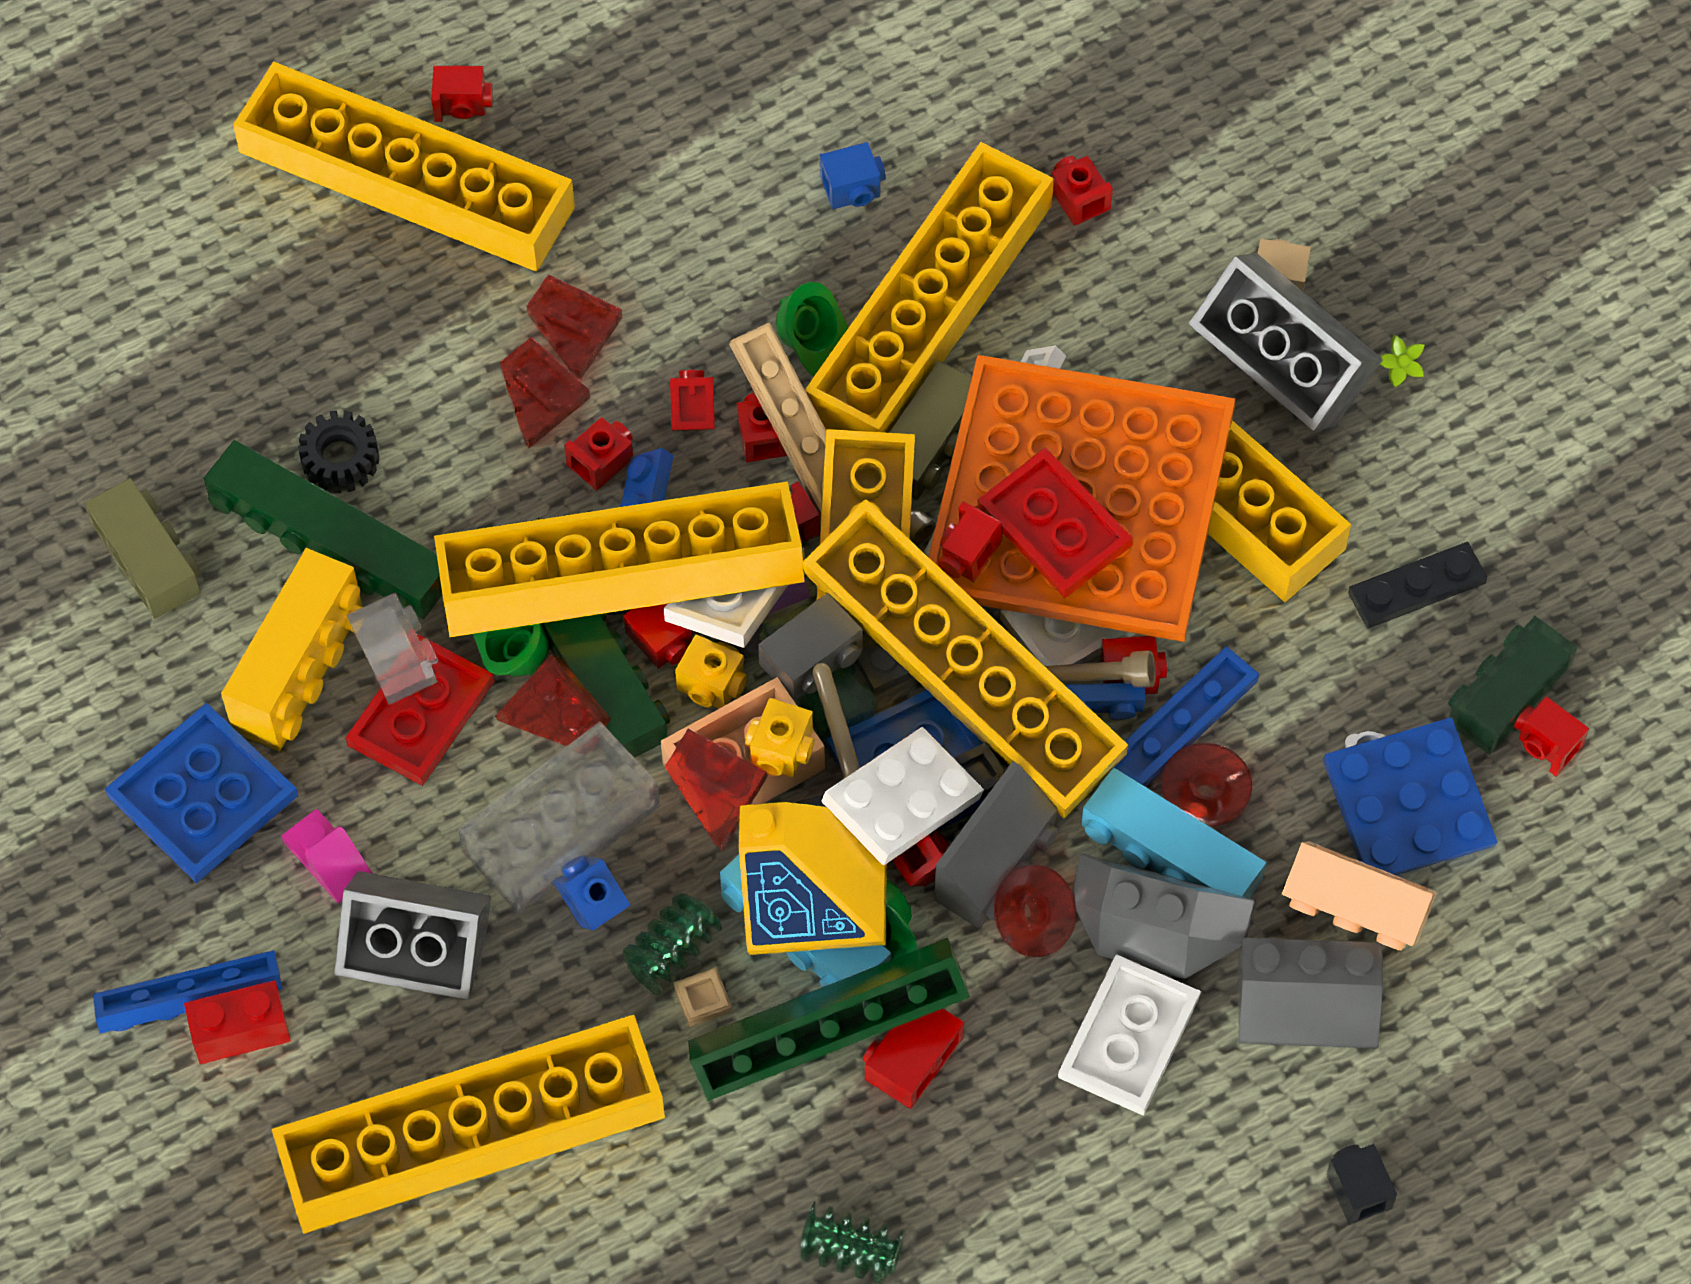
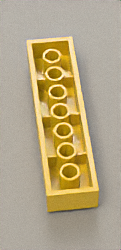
(405, 166)
(931, 292)
(619, 559)
(964, 657)
(468, 1123)

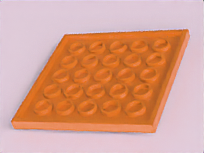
(1134, 447)

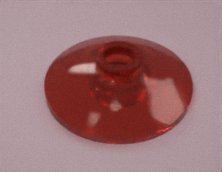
(1213, 767)
(1050, 907)

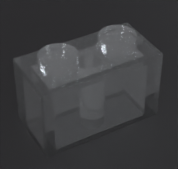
(393, 648)

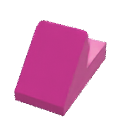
(325, 853)

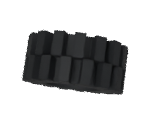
(333, 430)

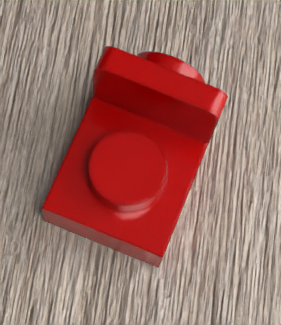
(692, 401)

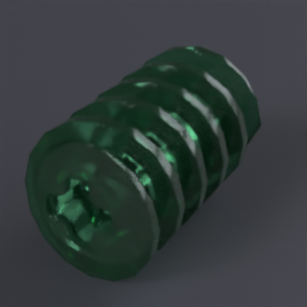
(668, 940)
(850, 1245)

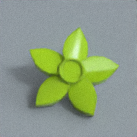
(1402, 361)

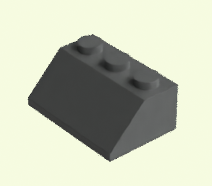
(993, 843)
(411, 934)
(1309, 993)

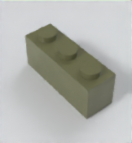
(935, 420)
(144, 547)

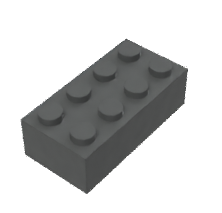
(1285, 341)

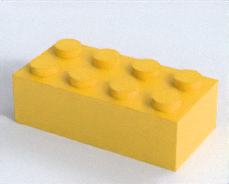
(869, 468)
(1273, 518)
(292, 651)

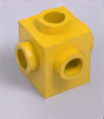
(711, 673)
(781, 738)

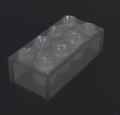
(557, 813)

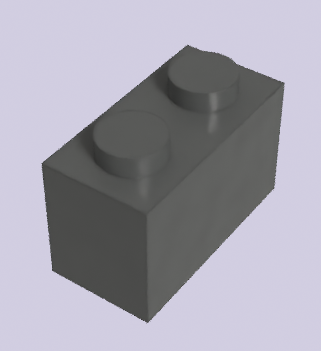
(814, 636)

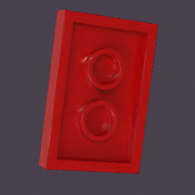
(1055, 522)
(421, 727)

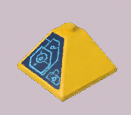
(807, 881)

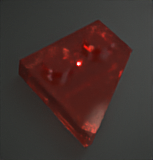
(573, 322)
(540, 390)
(553, 705)
(714, 783)

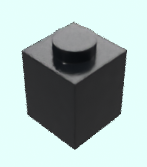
(1360, 1182)

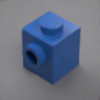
(851, 175)
(590, 891)

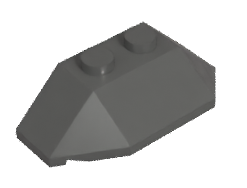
(1157, 917)

